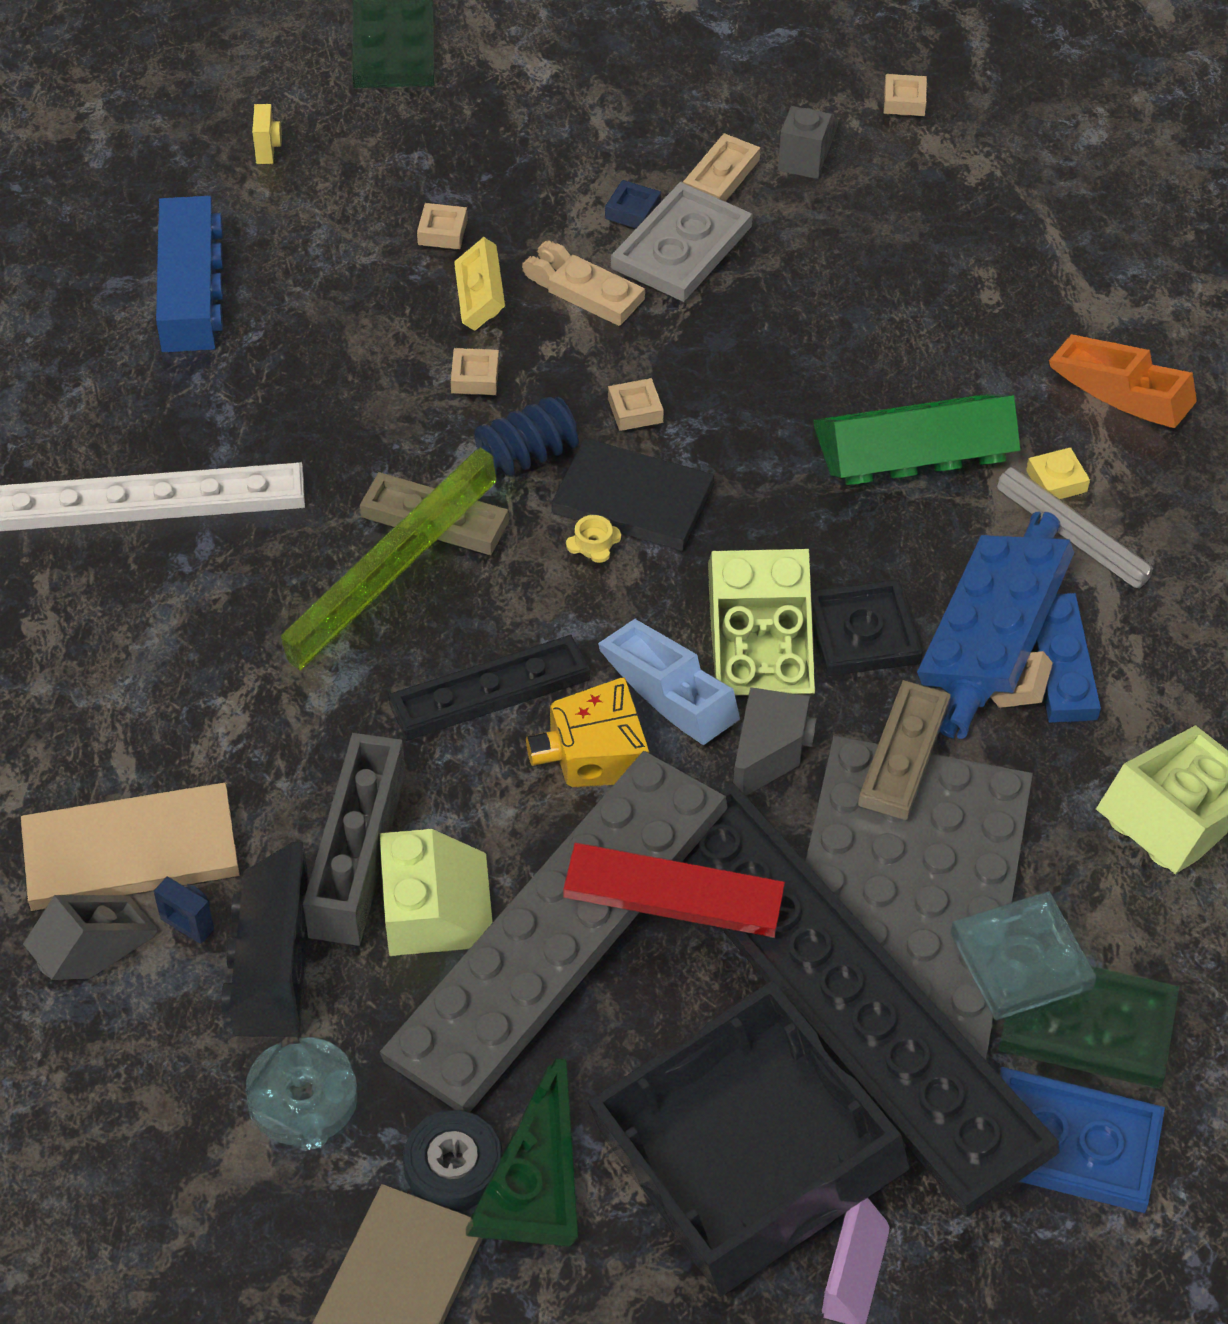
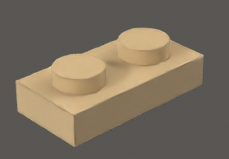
(724, 167)

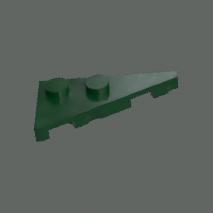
(534, 1181)

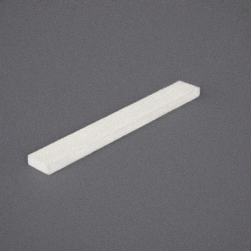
(151, 496)

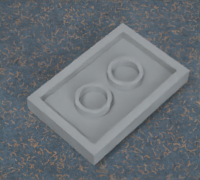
(681, 241)

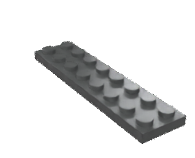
(544, 941)

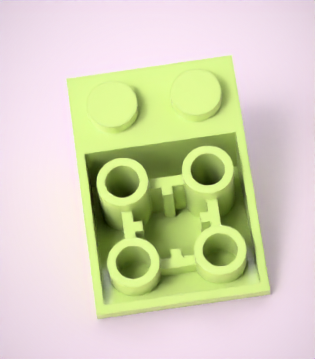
(762, 620)

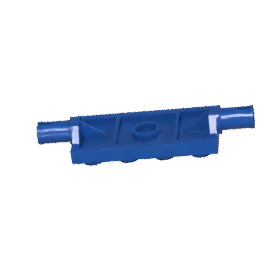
(995, 618)

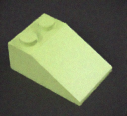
(1172, 799)

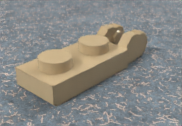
(583, 283)

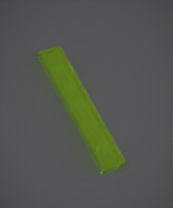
(388, 559)

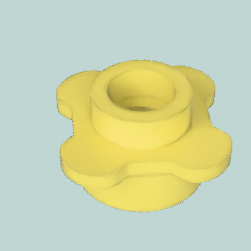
(593, 538)

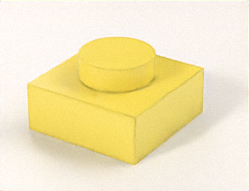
(266, 133)
(1059, 473)

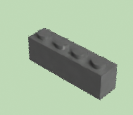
(350, 846)

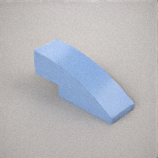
(671, 680)

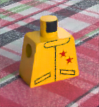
(591, 735)

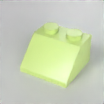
(433, 892)

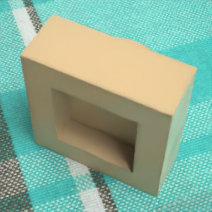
(905, 95)
(442, 226)
(474, 371)
(635, 404)
(1031, 683)

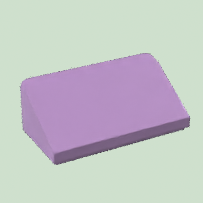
(856, 1265)

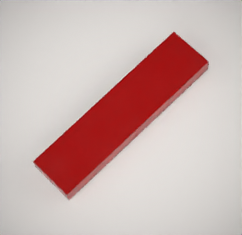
(674, 889)

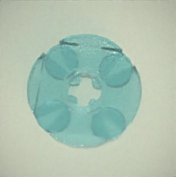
(307, 1120)

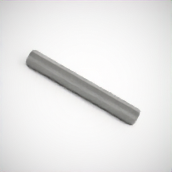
(1076, 528)

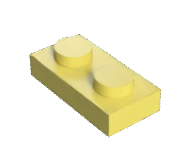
(479, 284)

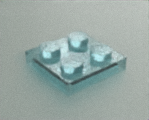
(1023, 955)

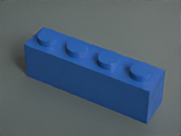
(188, 274)

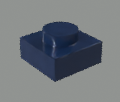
(631, 204)
(184, 909)

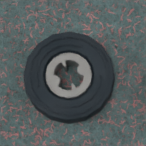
(455, 1133)

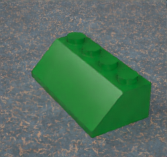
(919, 436)

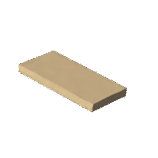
(129, 844)

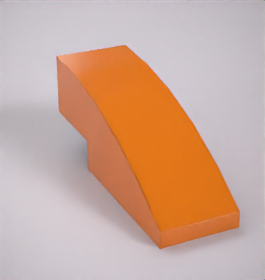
(1126, 379)

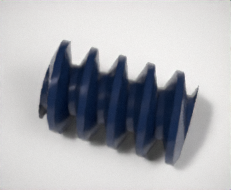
(528, 433)

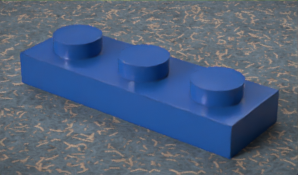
(1071, 683)

